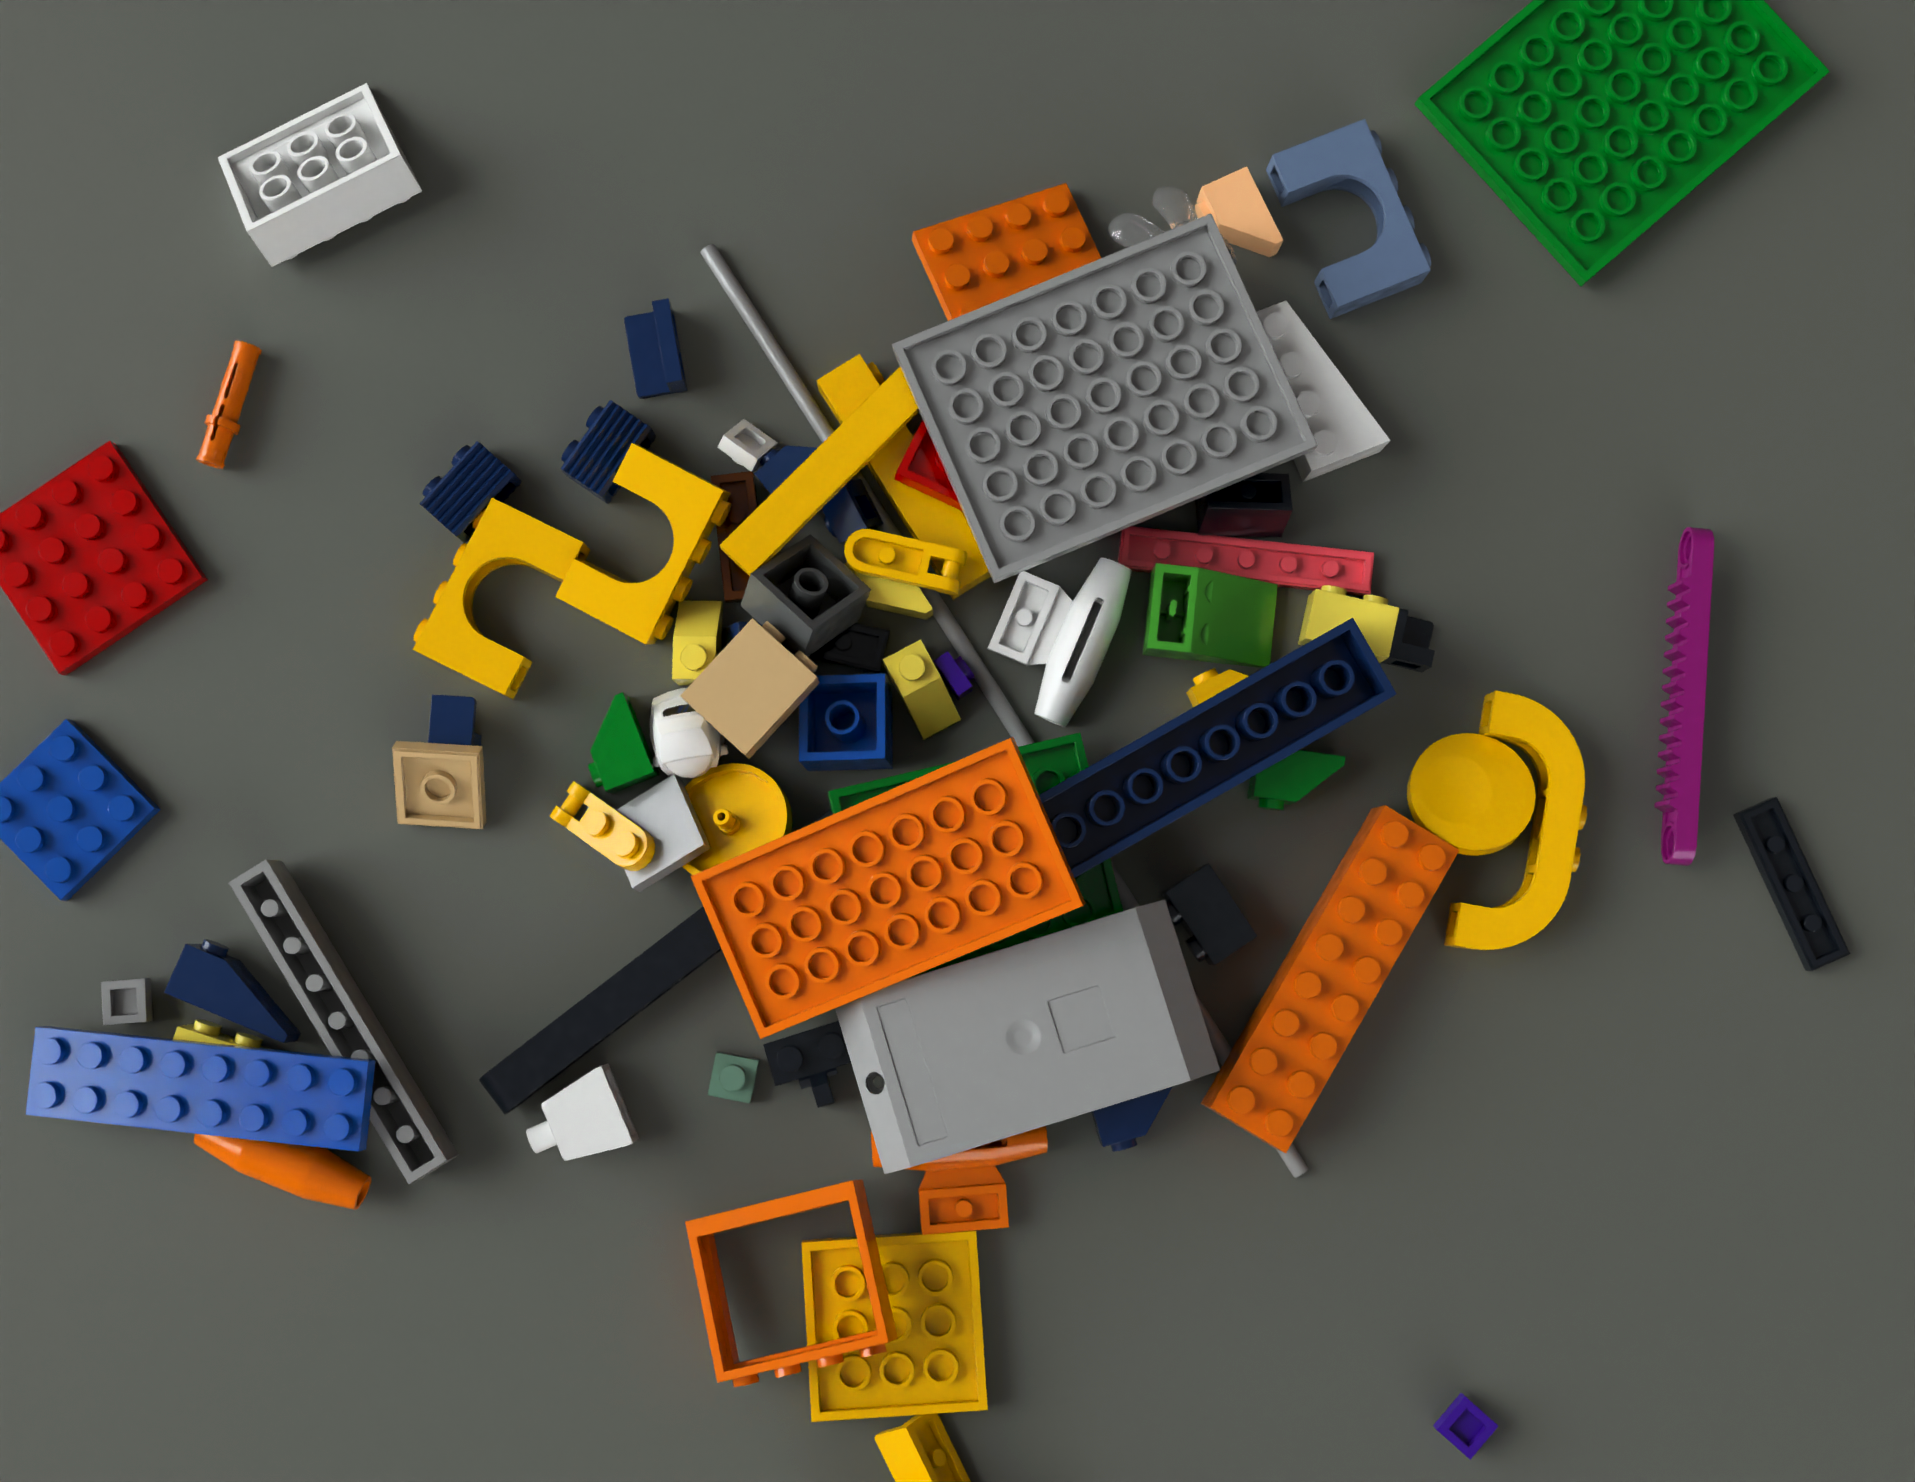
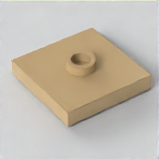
(439, 784)

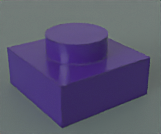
(955, 674)
(1465, 1426)

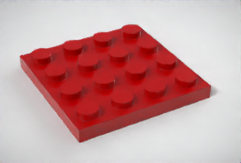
(91, 558)

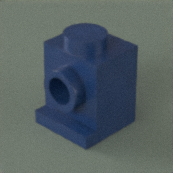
(851, 511)

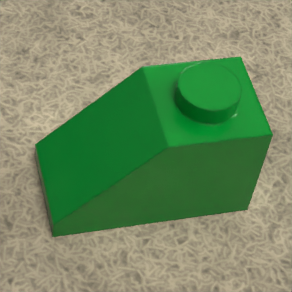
(621, 749)
(1292, 778)

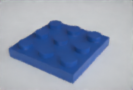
(70, 809)

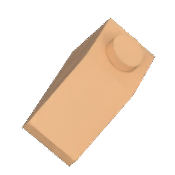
(1240, 213)

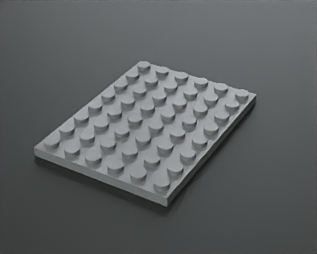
(1103, 397)

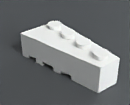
(1330, 406)

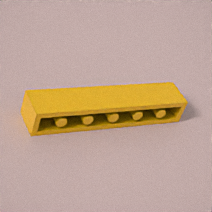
(922, 515)

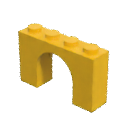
(692, 509)
(500, 539)

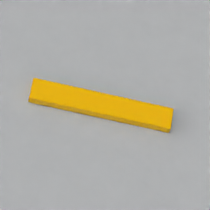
(822, 475)

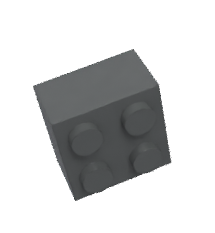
(805, 596)

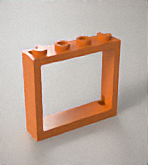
(714, 1298)

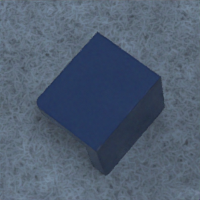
(453, 720)

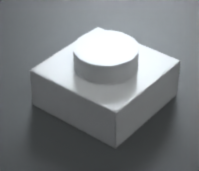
(127, 1001)

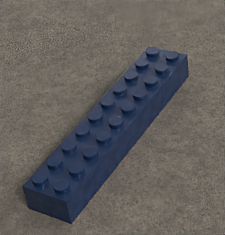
(1215, 746)

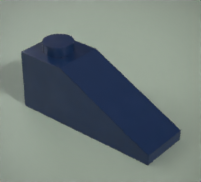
(228, 989)

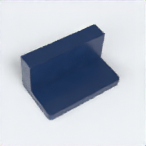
(655, 351)

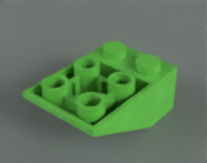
(1209, 616)

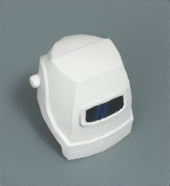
(683, 738)

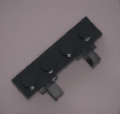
(810, 1058)

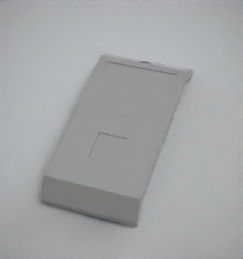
(1026, 1037)

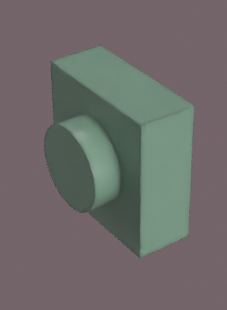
(733, 1077)

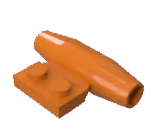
(297, 1169)
(966, 1187)

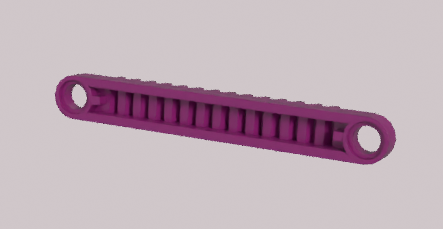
(1686, 697)

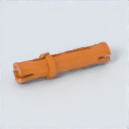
(228, 406)

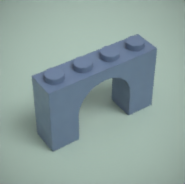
(1353, 163)

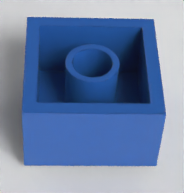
(847, 724)

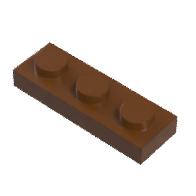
(743, 503)

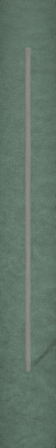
(940, 610)

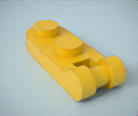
(904, 560)
(605, 829)

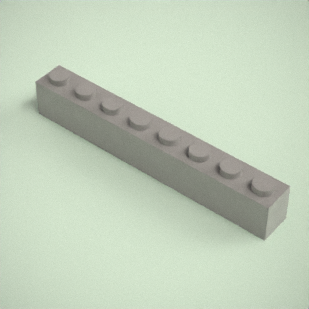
(342, 1015)

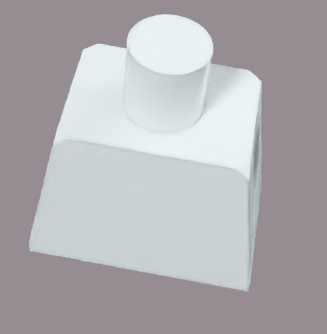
(585, 1118)

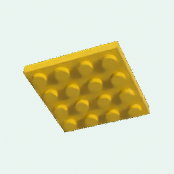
(937, 1320)

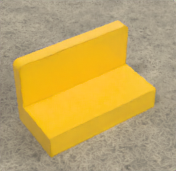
(921, 1452)

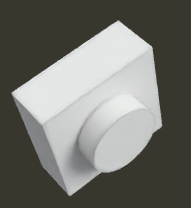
(746, 444)

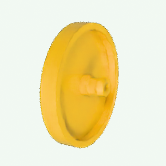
(1471, 793)
(737, 811)

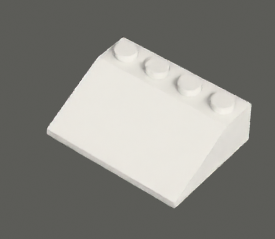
(318, 175)

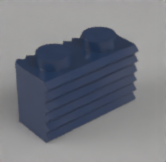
(602, 449)
(468, 489)

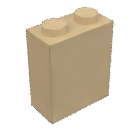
(752, 687)

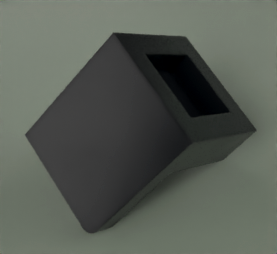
(1411, 643)

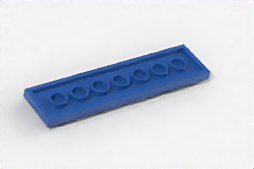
(201, 1088)

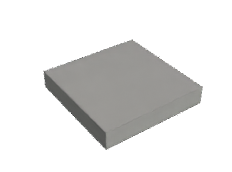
(673, 824)

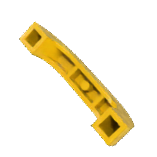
(1554, 827)

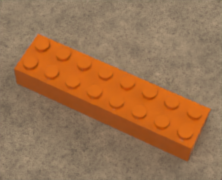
(1330, 977)

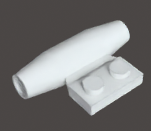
(1066, 635)

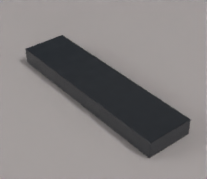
(1791, 884)

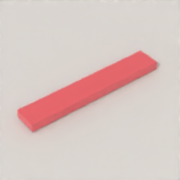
(1260, 560)

